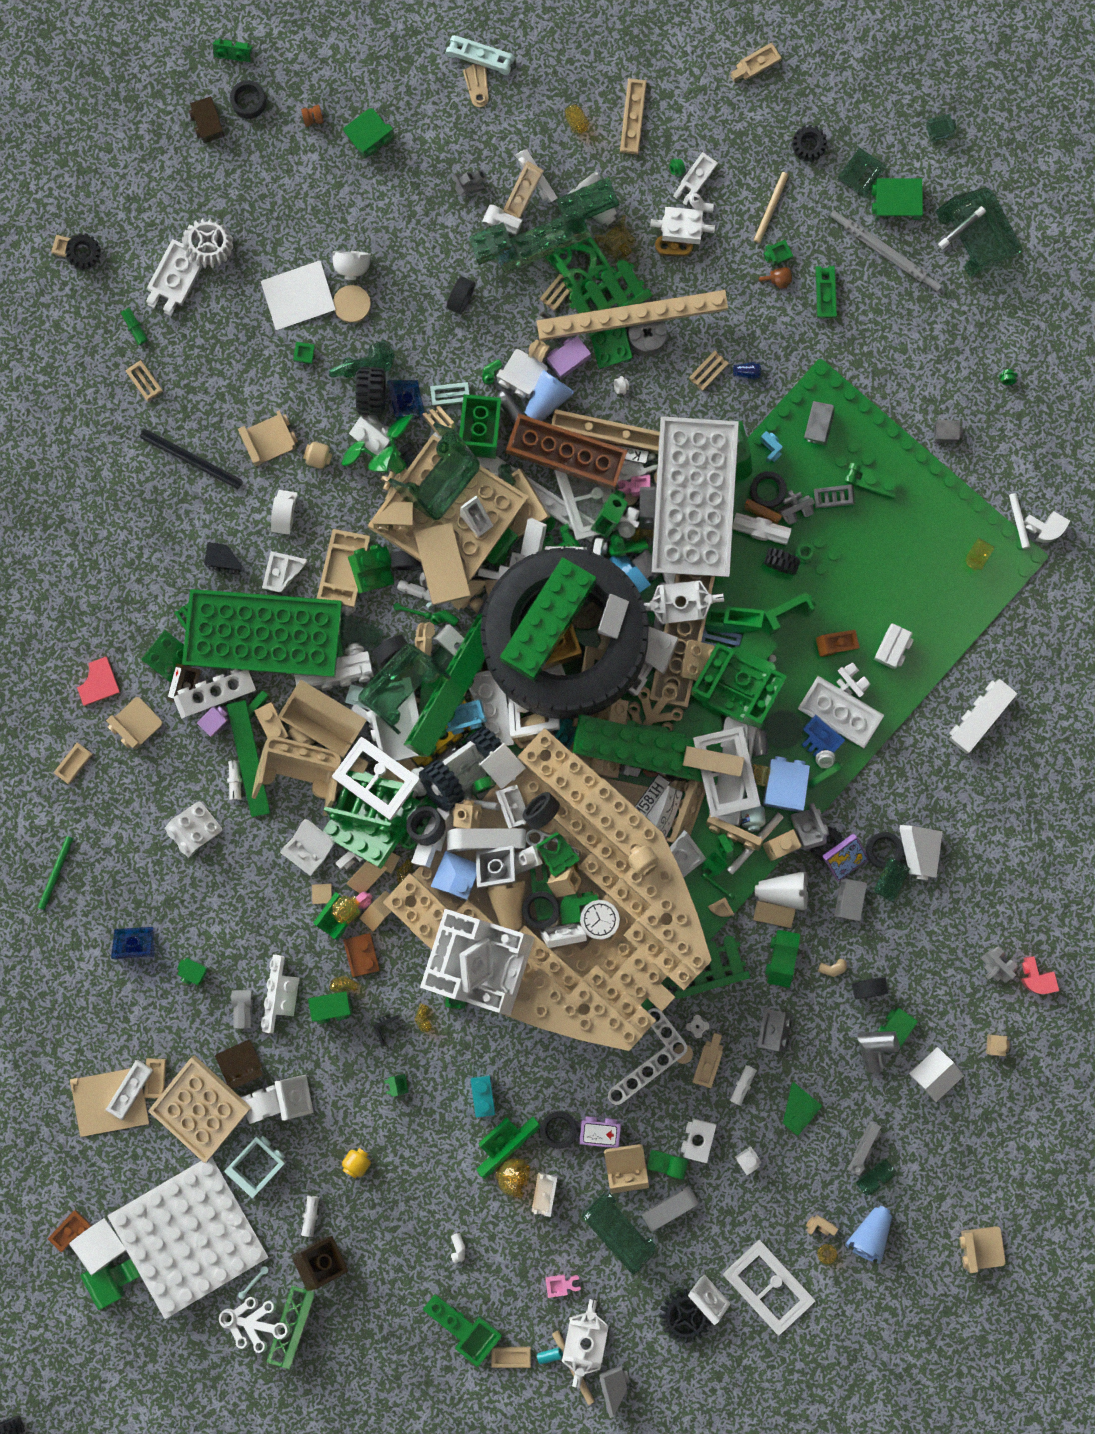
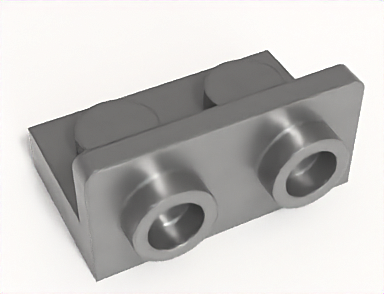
(775, 1030)

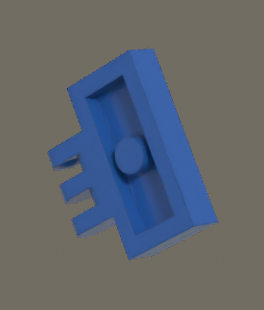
(821, 736)

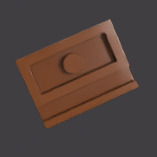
(361, 955)

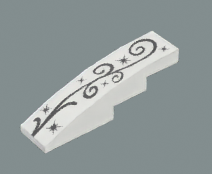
(665, 809)

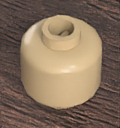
(317, 455)
(643, 860)

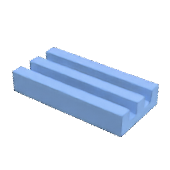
(734, 635)

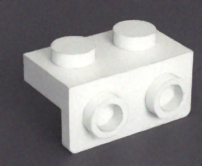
(371, 432)

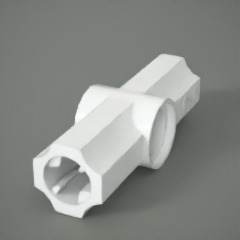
(761, 529)

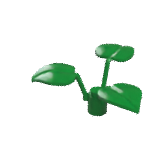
(387, 457)

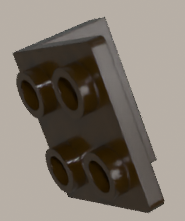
(240, 1064)

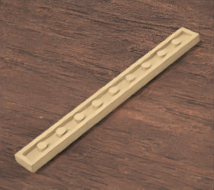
(632, 315)

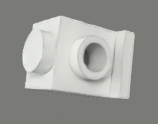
(748, 1160)

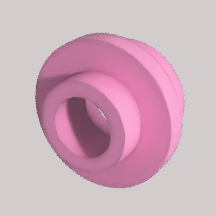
(364, 899)

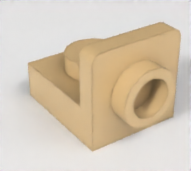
(825, 1226)

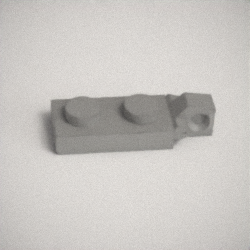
(864, 1148)

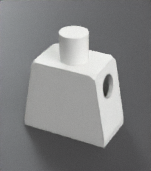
(448, 637)

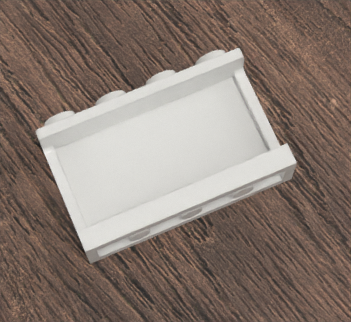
(388, 740)

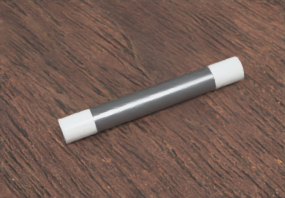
(961, 228)

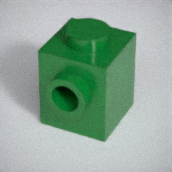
(191, 971)

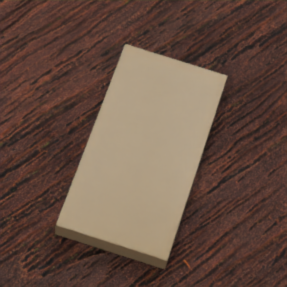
(442, 564)

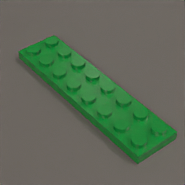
(636, 747)

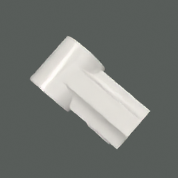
(496, 215)

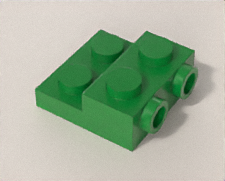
(371, 568)

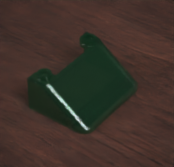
(989, 238)

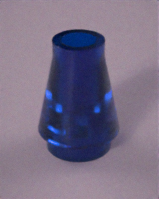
(748, 370)

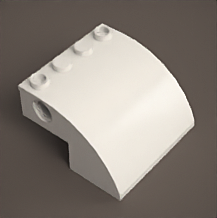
(509, 959)

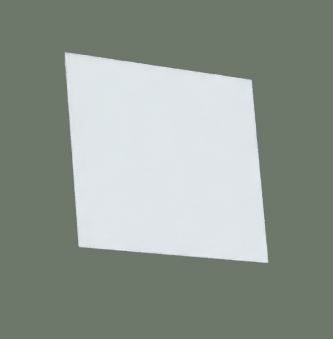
(298, 295)

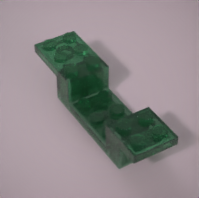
(549, 237)

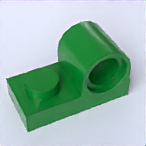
(499, 552)
(667, 1164)

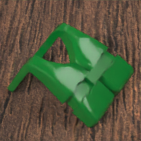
(558, 859)

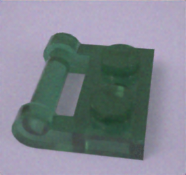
(855, 170)

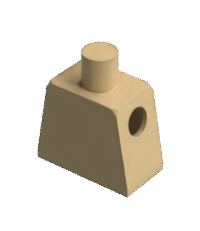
(782, 845)

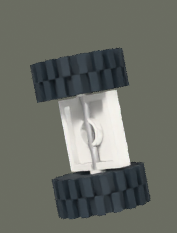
(449, 778)

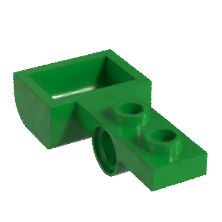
(106, 1284)
(475, 1338)

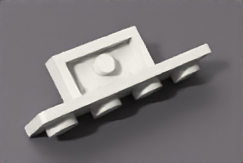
(280, 995)

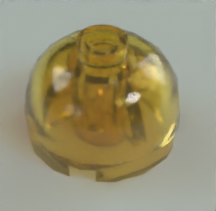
(512, 1177)

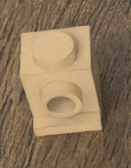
(997, 1045)

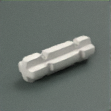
(414, 590)

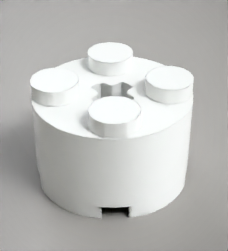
(262, 1104)

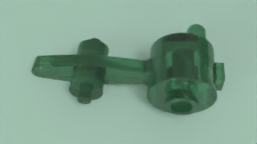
(379, 356)

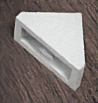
(475, 516)

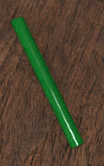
(55, 873)

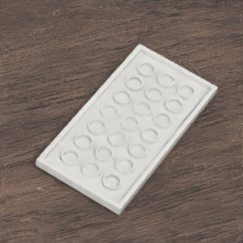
(695, 496)

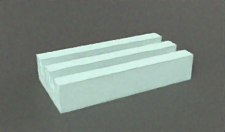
(451, 394)

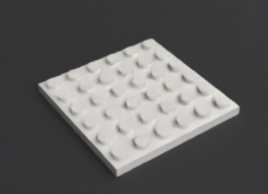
(187, 1237)

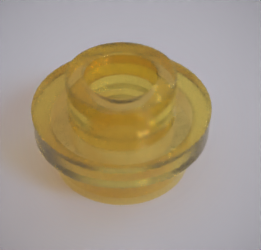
(826, 1260)

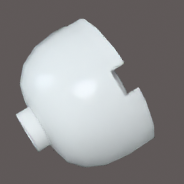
(351, 263)

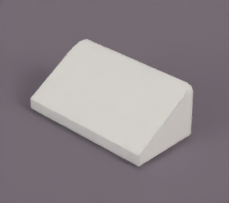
(613, 616)

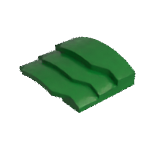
(738, 685)

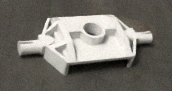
(696, 607)
(585, 1326)

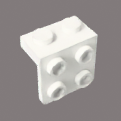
(521, 374)
(193, 828)
(308, 847)

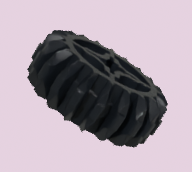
(678, 1321)

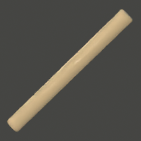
(771, 207)
(583, 1387)

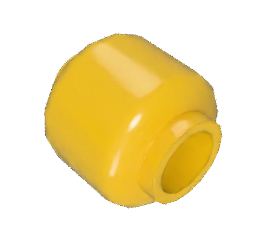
(356, 1163)

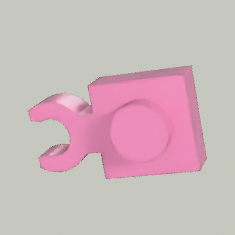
(635, 484)
(558, 1285)

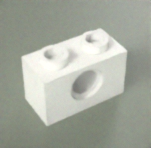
(701, 1151)

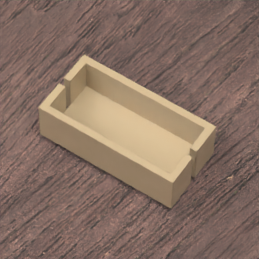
(322, 718)

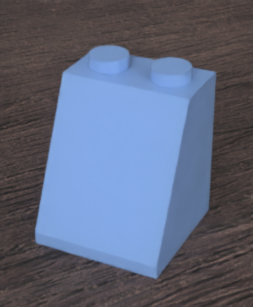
(786, 785)

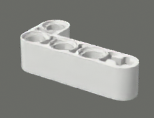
(485, 839)

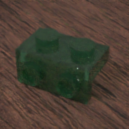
(891, 880)

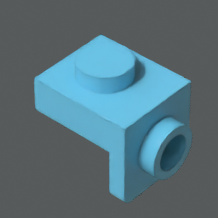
(772, 444)

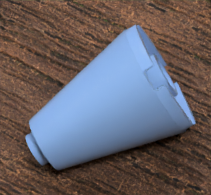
(547, 396)
(872, 1235)

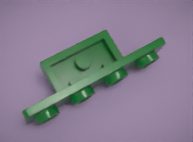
(503, 1142)

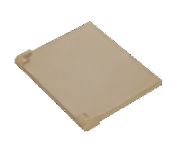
(92, 1098)

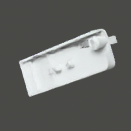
(731, 787)

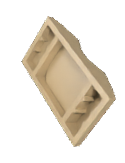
(337, 576)

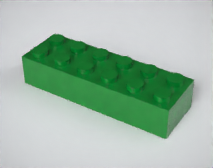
(548, 619)

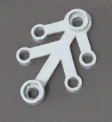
(251, 1323)

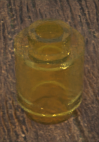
(576, 119)

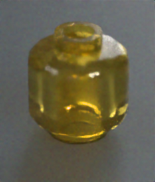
(346, 909)

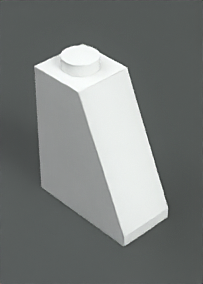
(921, 850)

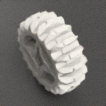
(207, 235)

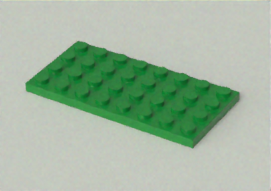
(262, 633)

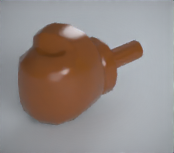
(780, 277)

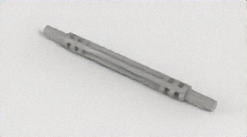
(885, 250)

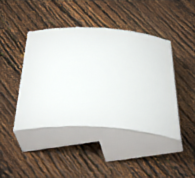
(97, 1246)

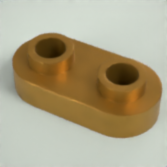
(673, 248)

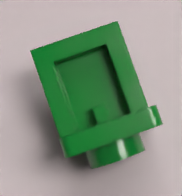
(777, 253)

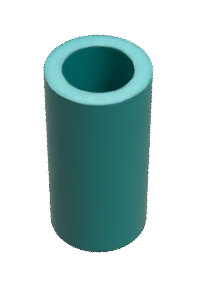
(550, 1355)

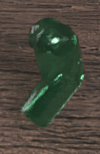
(504, 470)

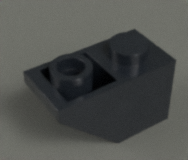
(221, 557)

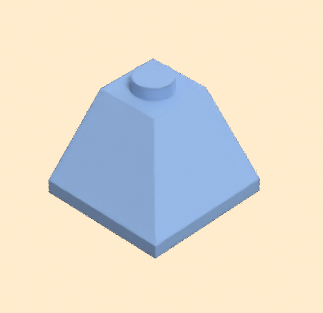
(455, 876)

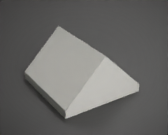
(936, 1074)

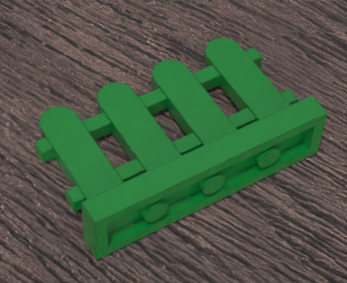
(609, 280)
(717, 970)

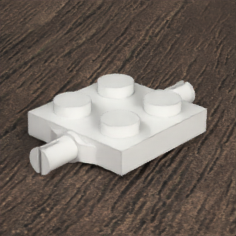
(682, 225)

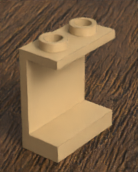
(268, 439)

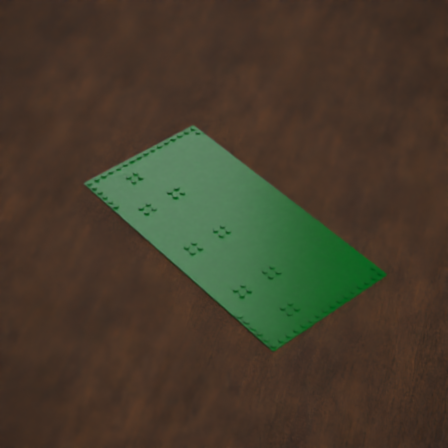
(869, 569)

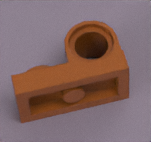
(837, 642)

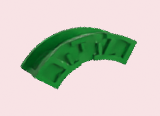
(570, 282)

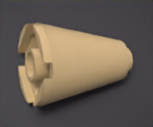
(508, 903)

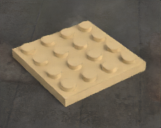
(199, 1109)

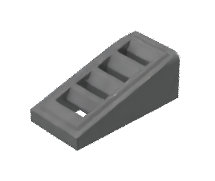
(851, 496)

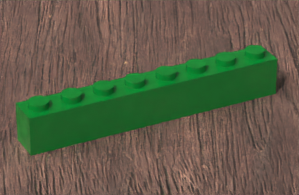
(448, 694)

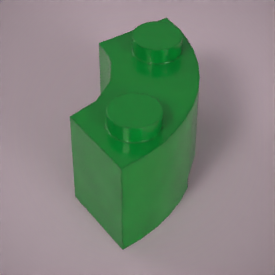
(783, 958)

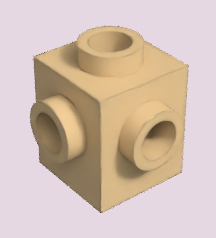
(467, 814)

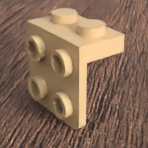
(695, 659)
(134, 723)
(626, 1168)
(982, 1248)

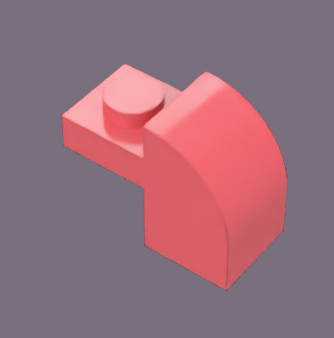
(1036, 982)

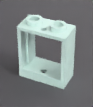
(241, 1180)

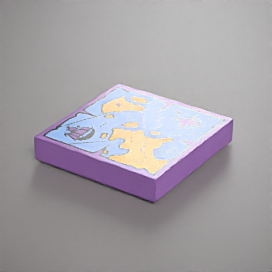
(845, 857)

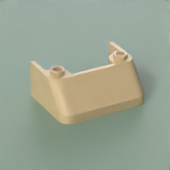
(298, 762)

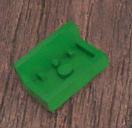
(328, 923)

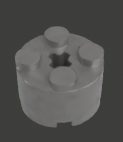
(650, 345)

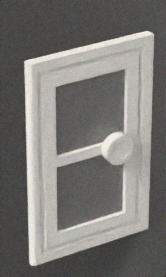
(582, 503)

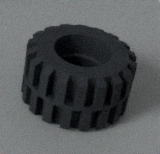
(370, 391)

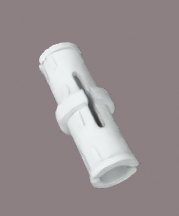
(234, 780)
(743, 1085)
(310, 1216)

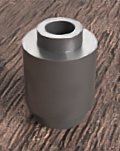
(760, 743)

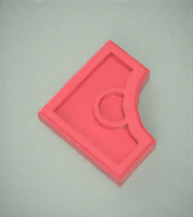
(100, 682)

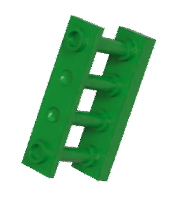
(382, 787)

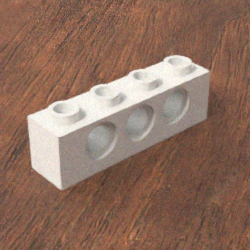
(187, 706)

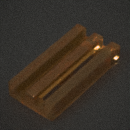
(762, 511)

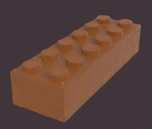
(566, 451)

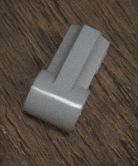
(242, 1005)

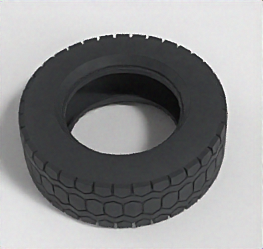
(565, 694)

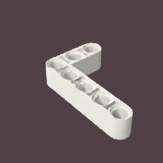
(652, 1062)

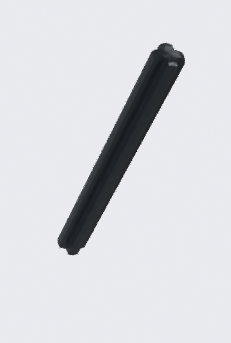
(191, 458)

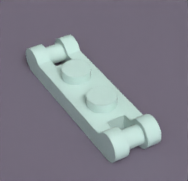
(480, 54)

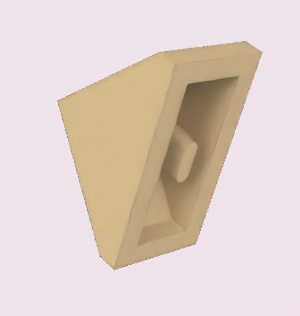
(376, 912)

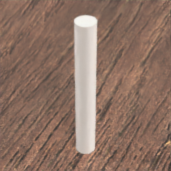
(1019, 521)

